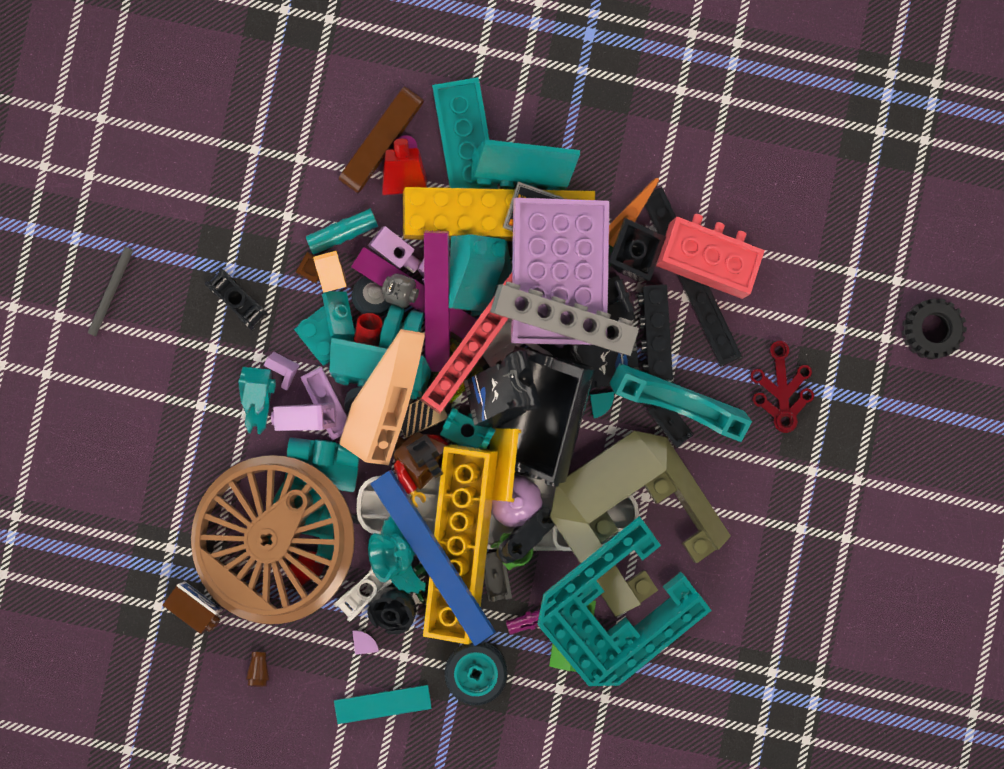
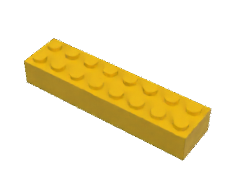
(464, 210)
(461, 531)

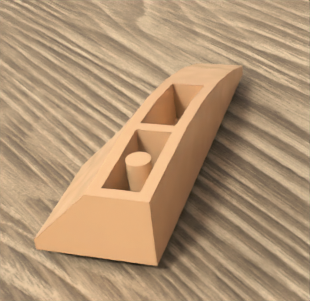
(383, 401)

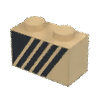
(420, 417)

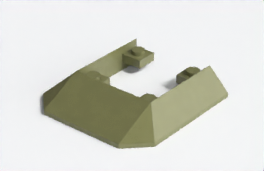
(609, 478)

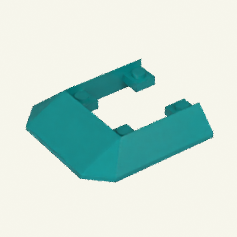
(620, 652)

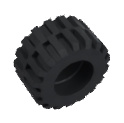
(953, 325)

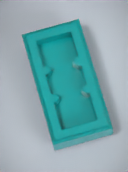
(338, 314)

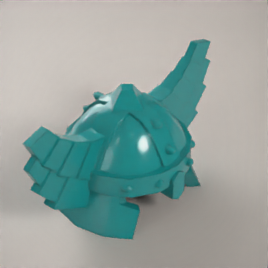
(392, 558)

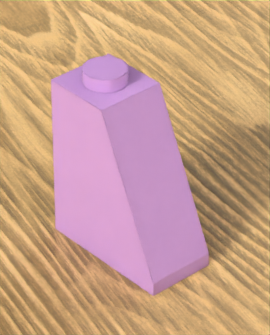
(304, 417)

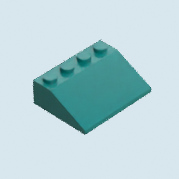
(524, 163)

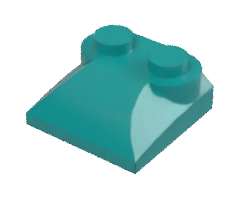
(316, 335)

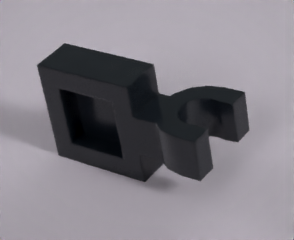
(424, 453)

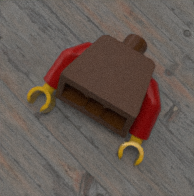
(408, 471)

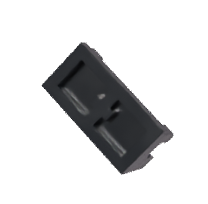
(671, 425)

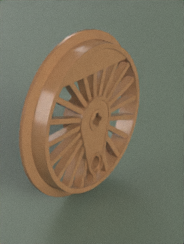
(285, 525)

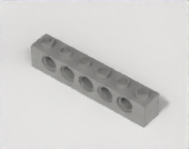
(621, 342)

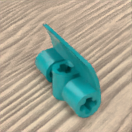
(328, 457)

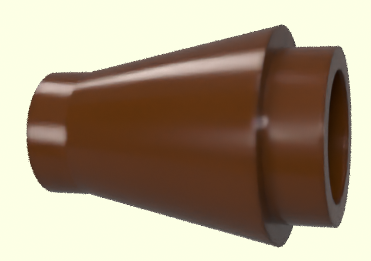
(258, 671)

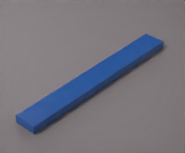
(433, 557)

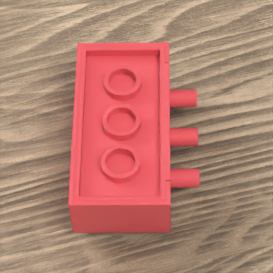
(710, 256)

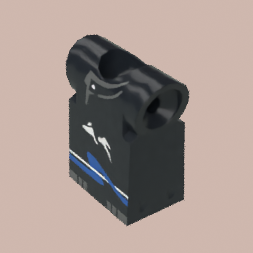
(602, 360)
(502, 391)

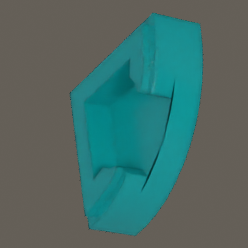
(601, 403)

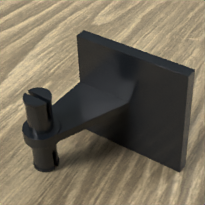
(619, 300)

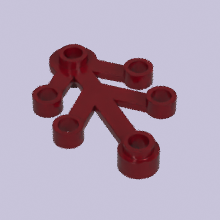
(782, 390)

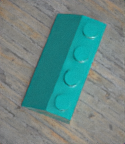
(356, 361)

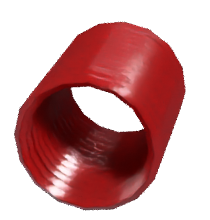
(368, 329)

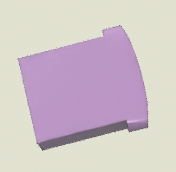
(282, 366)

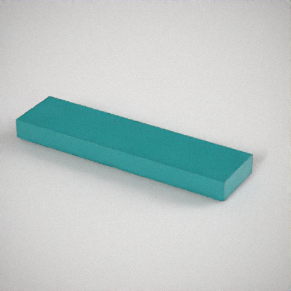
(382, 704)

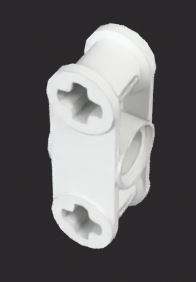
(356, 599)

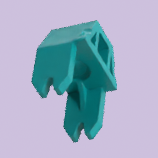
(255, 396)
(452, 431)

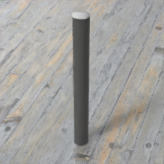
(110, 291)

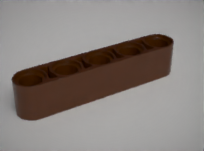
(381, 139)

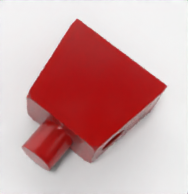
(402, 169)

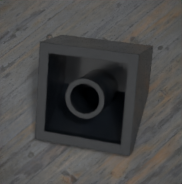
(636, 251)

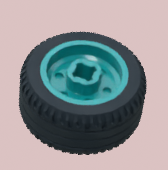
(474, 689)

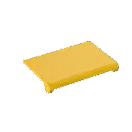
(505, 443)

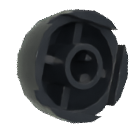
(392, 610)

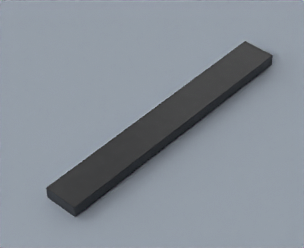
(698, 294)

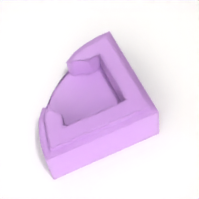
(364, 643)

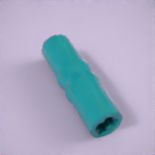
(341, 231)

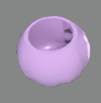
(525, 505)

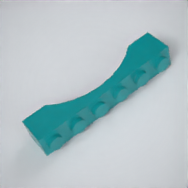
(652, 390)

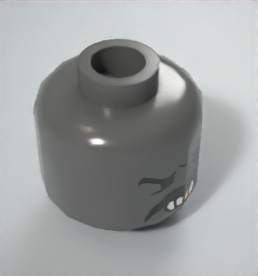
(400, 290)

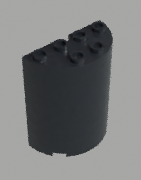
(552, 431)

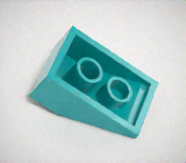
(474, 270)

